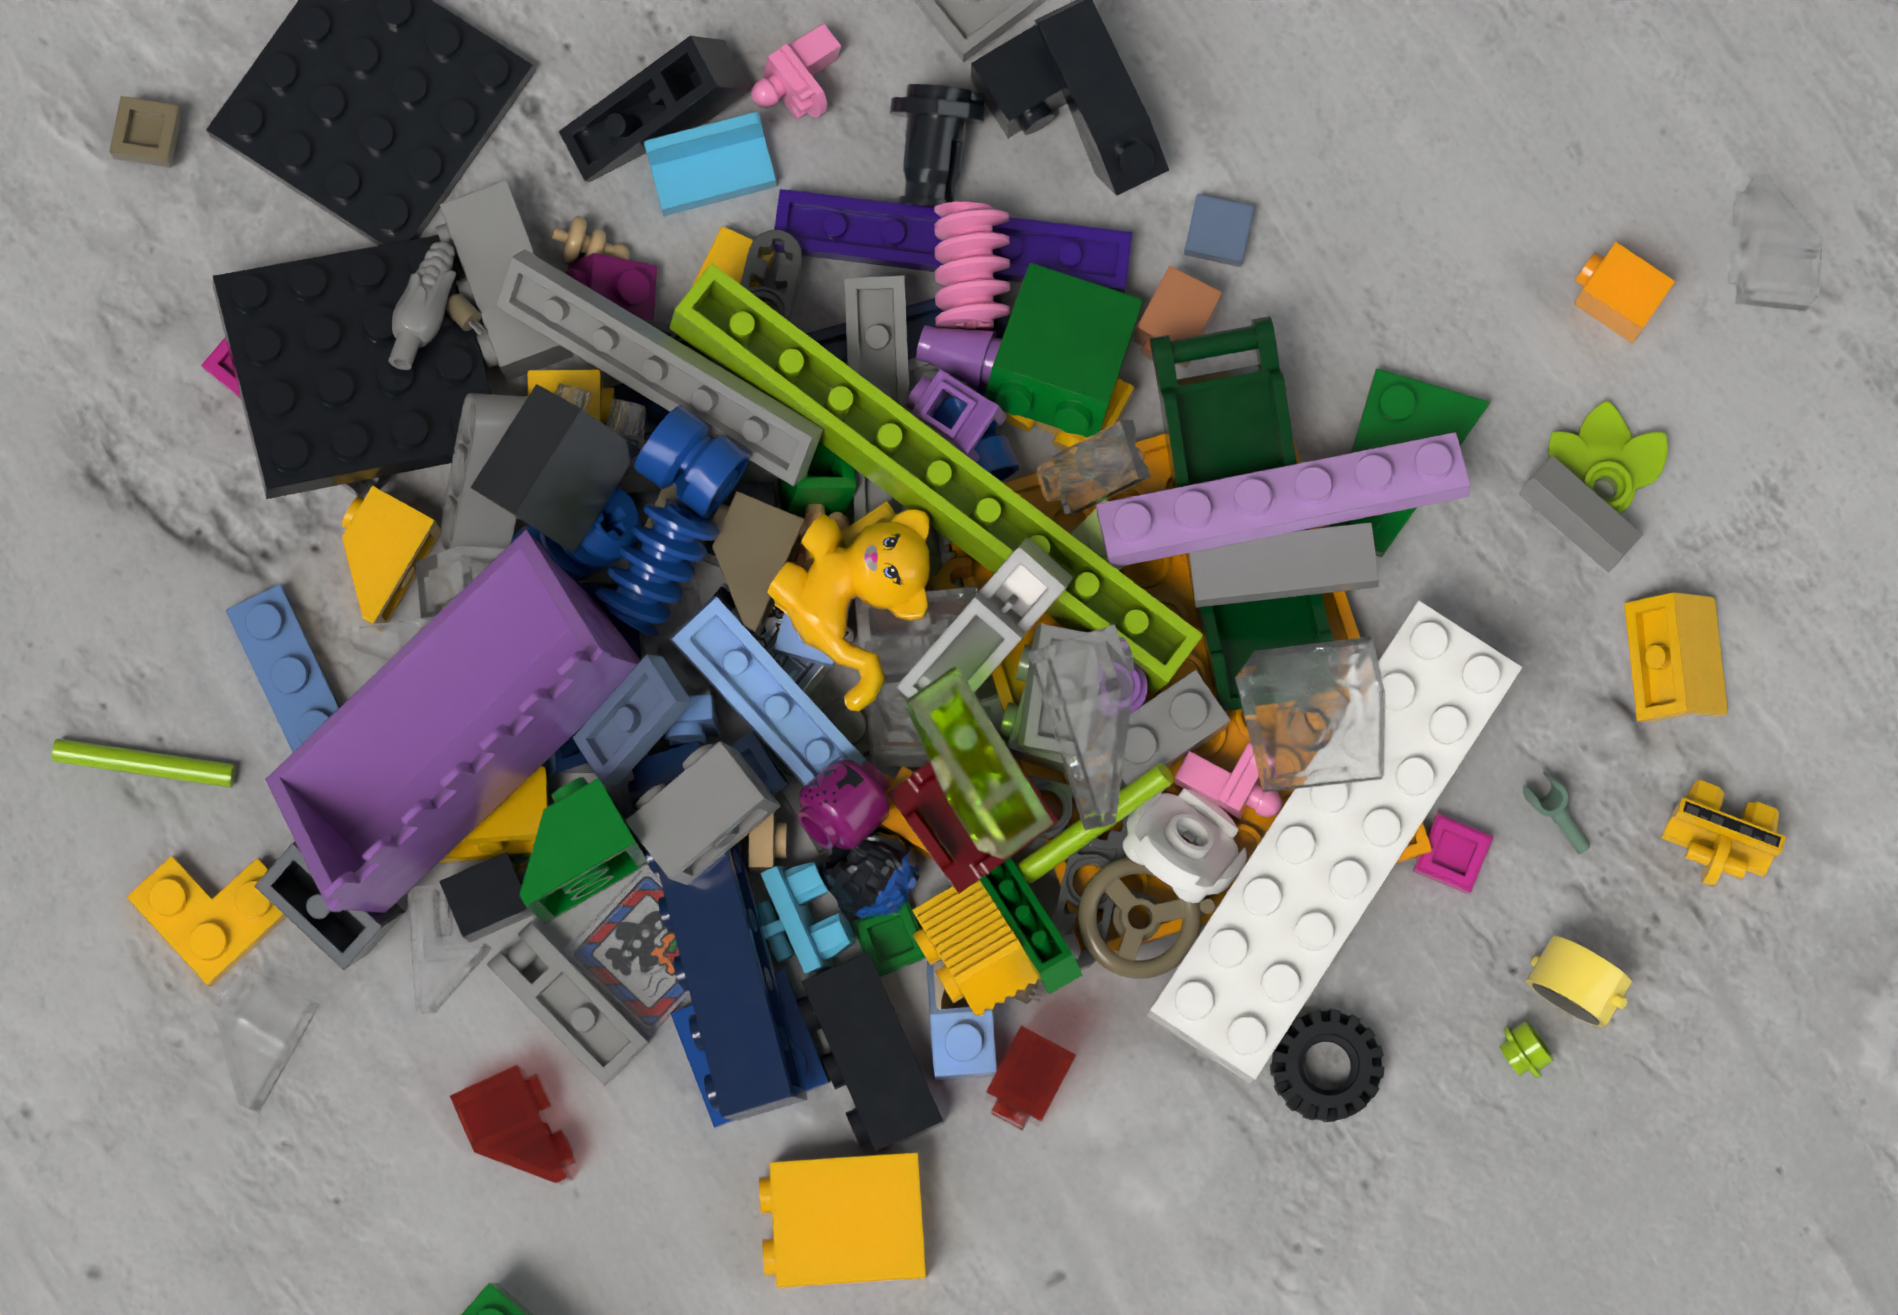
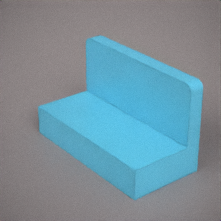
(710, 163)

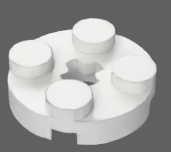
(1191, 869)

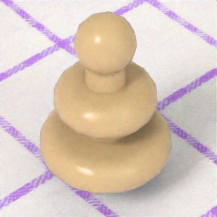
(577, 241)

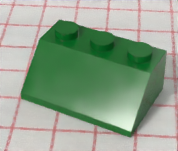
(578, 850)

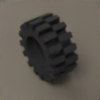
(1364, 1062)

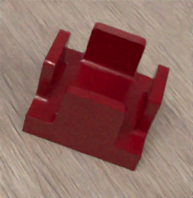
(940, 830)

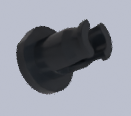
(935, 139)

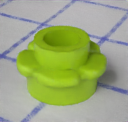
(1525, 1050)

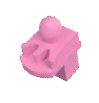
(791, 73)
(1229, 790)

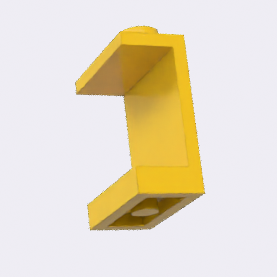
(844, 1220)

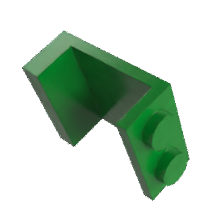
(1062, 351)

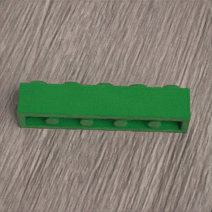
(1032, 926)

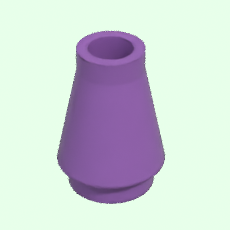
(960, 352)

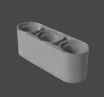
(467, 515)

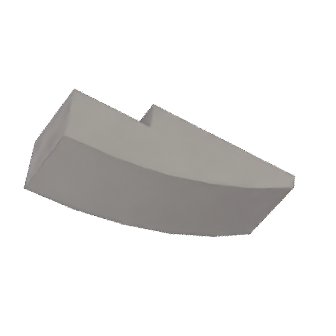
(992, 620)

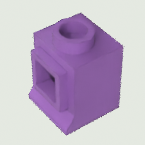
(972, 423)

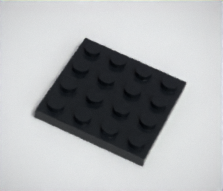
(372, 109)
(317, 374)

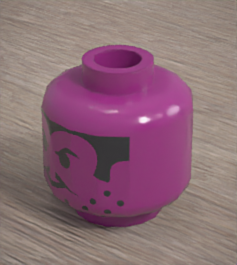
(844, 803)

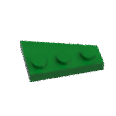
(1402, 412)

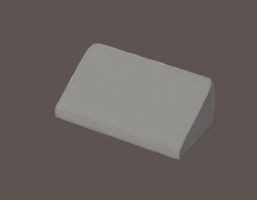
(1580, 513)

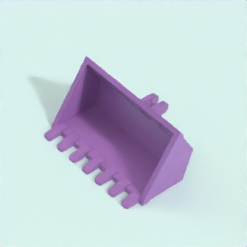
(448, 728)

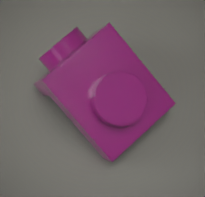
(620, 281)

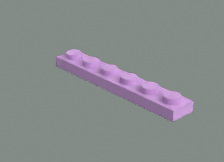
(1283, 500)

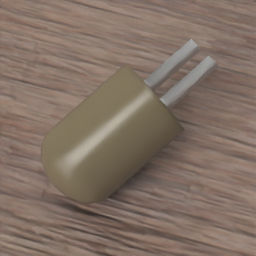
(464, 313)

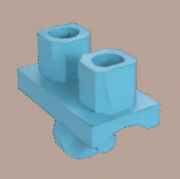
(812, 941)

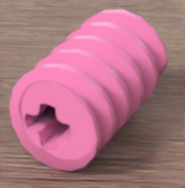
(969, 265)

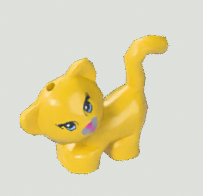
(882, 567)

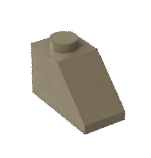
(751, 551)

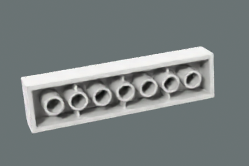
(1332, 852)

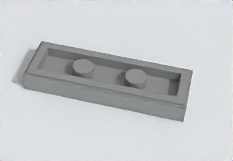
(1286, 566)

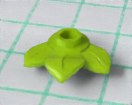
(1609, 454)

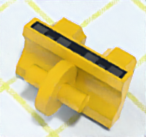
(1723, 840)

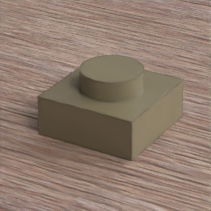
(146, 131)

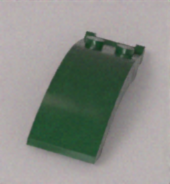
(1226, 429)

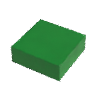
(890, 939)

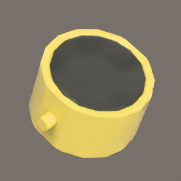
(1579, 981)

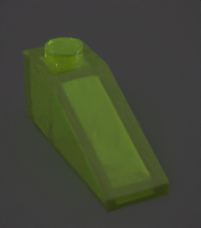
(975, 767)

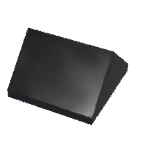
(556, 468)

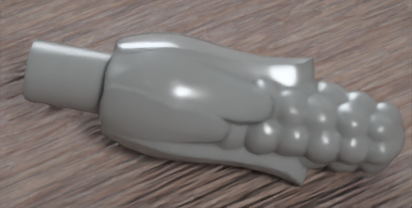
(422, 305)

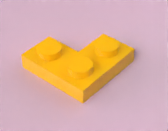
(204, 929)

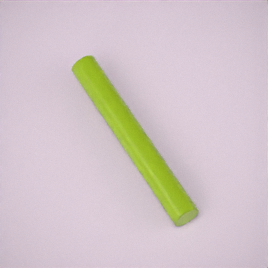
(144, 763)
(1076, 837)

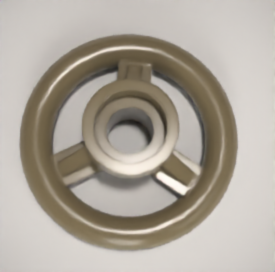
(1124, 961)

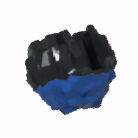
(873, 875)

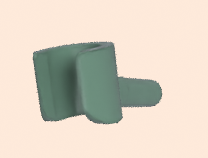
(1555, 806)

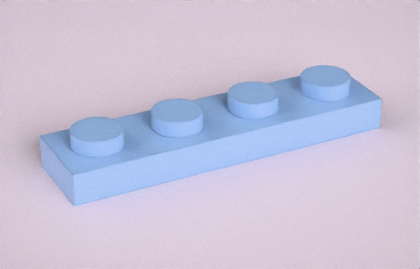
(761, 691)

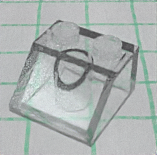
(1315, 713)

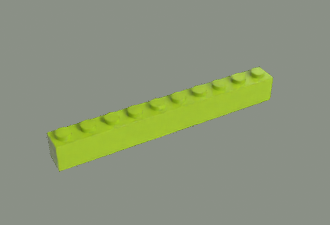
(922, 467)

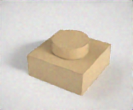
(767, 844)

